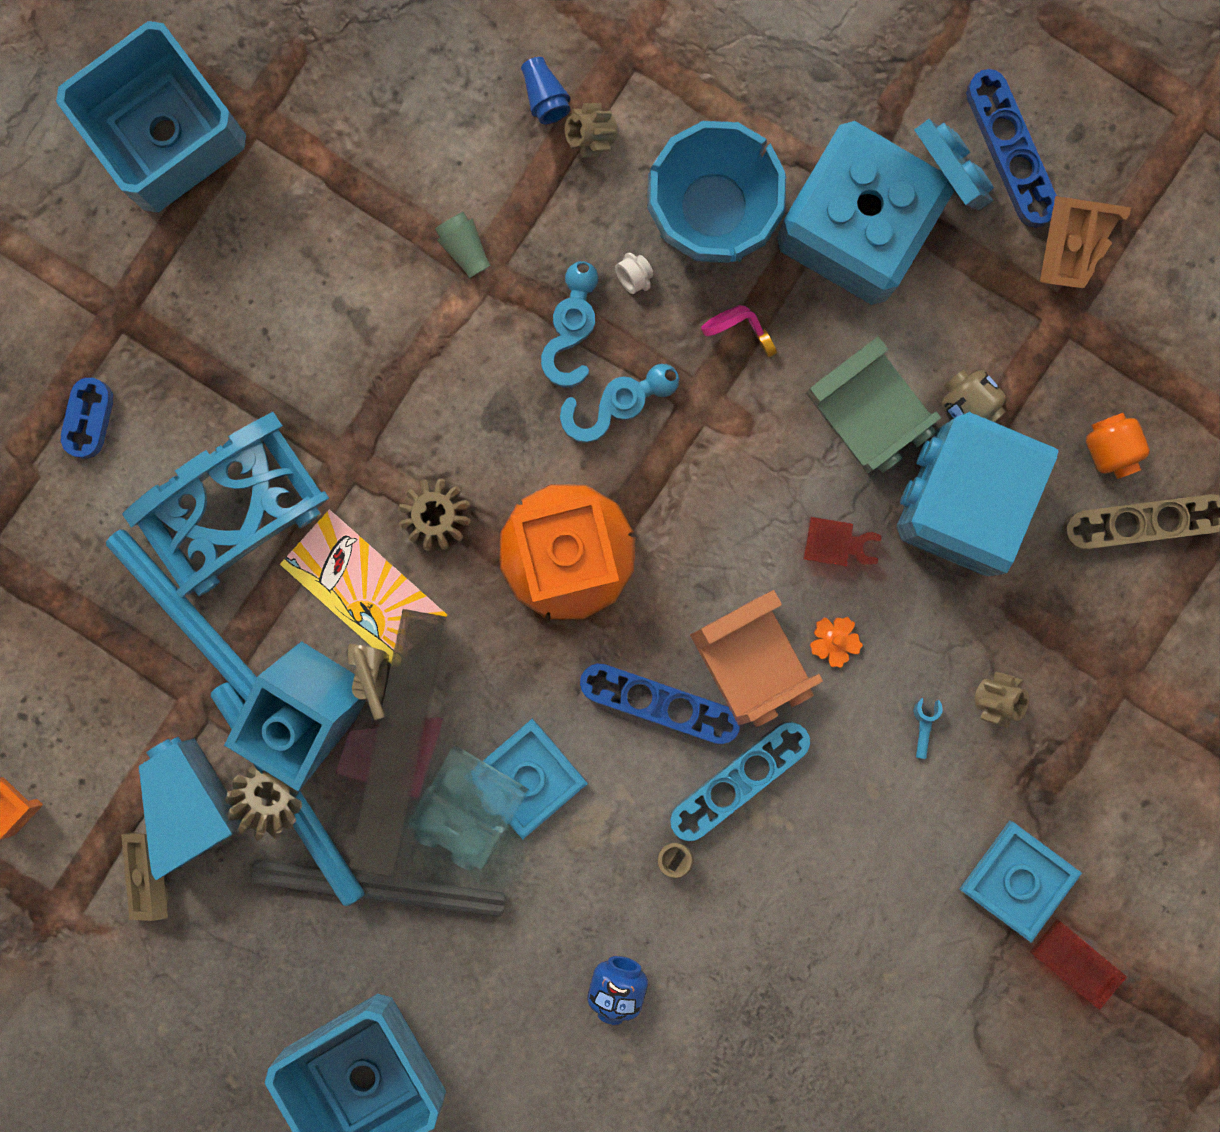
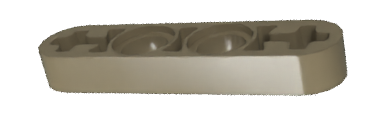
(1146, 519)

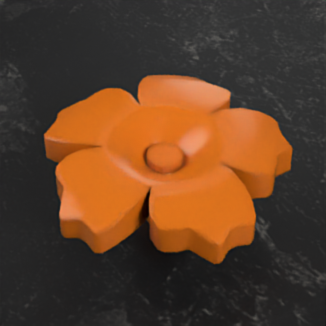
(835, 641)

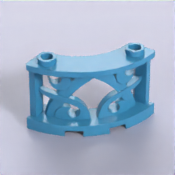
(247, 448)

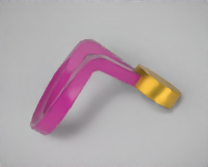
(732, 317)

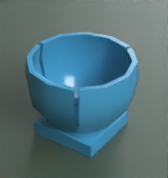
(716, 192)

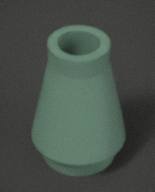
(463, 243)

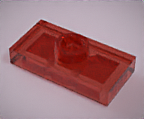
(1078, 964)

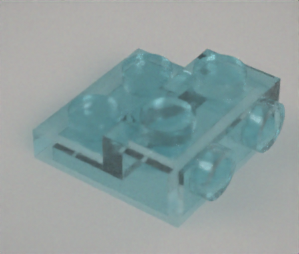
(467, 809)

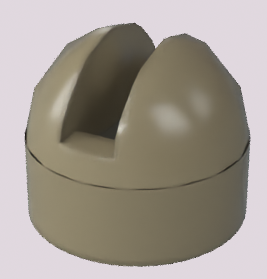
(668, 856)

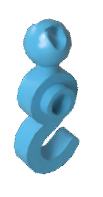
(573, 323)
(622, 400)

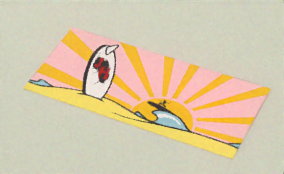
(355, 582)

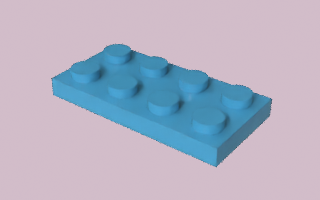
(949, 153)

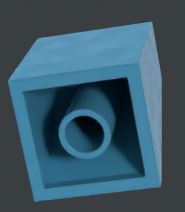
(295, 715)
(182, 805)

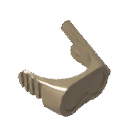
(369, 676)

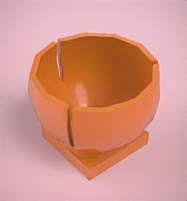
(567, 551)

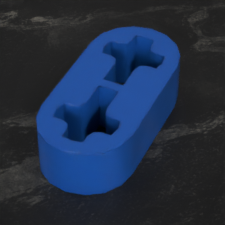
(77, 415)

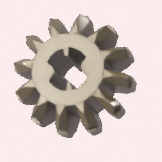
(421, 508)
(248, 806)

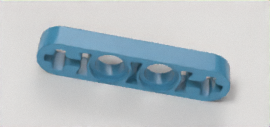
(744, 786)

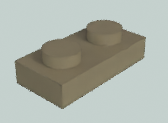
(145, 895)

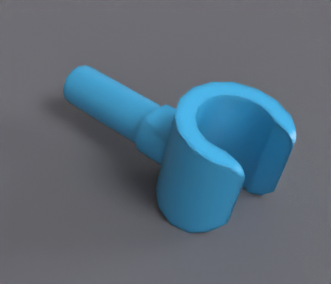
(925, 726)

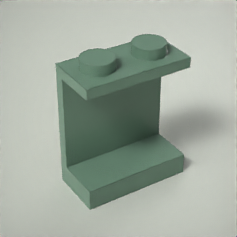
(872, 408)

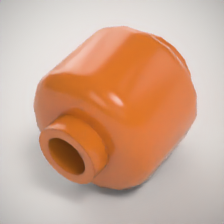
(1117, 445)

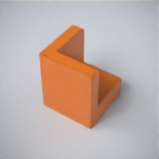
(14, 809)

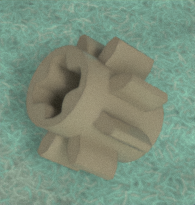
(591, 130)
(1002, 699)

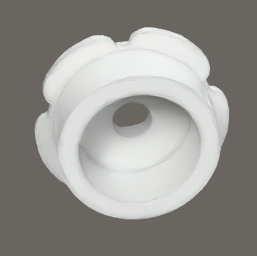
(634, 273)

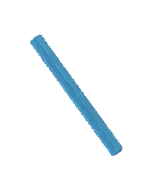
(182, 612)
(306, 823)

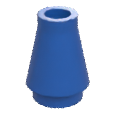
(545, 93)

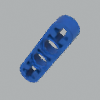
(1005, 150)
(658, 707)

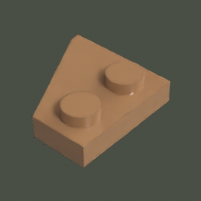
(1078, 239)

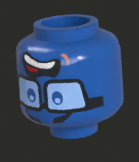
(617, 990)

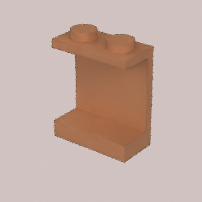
(754, 661)

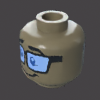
(974, 394)

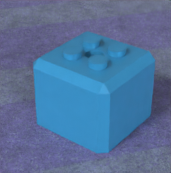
(129, 92)
(842, 243)
(975, 493)
(315, 1080)

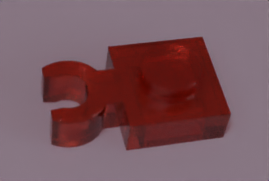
(833, 541)

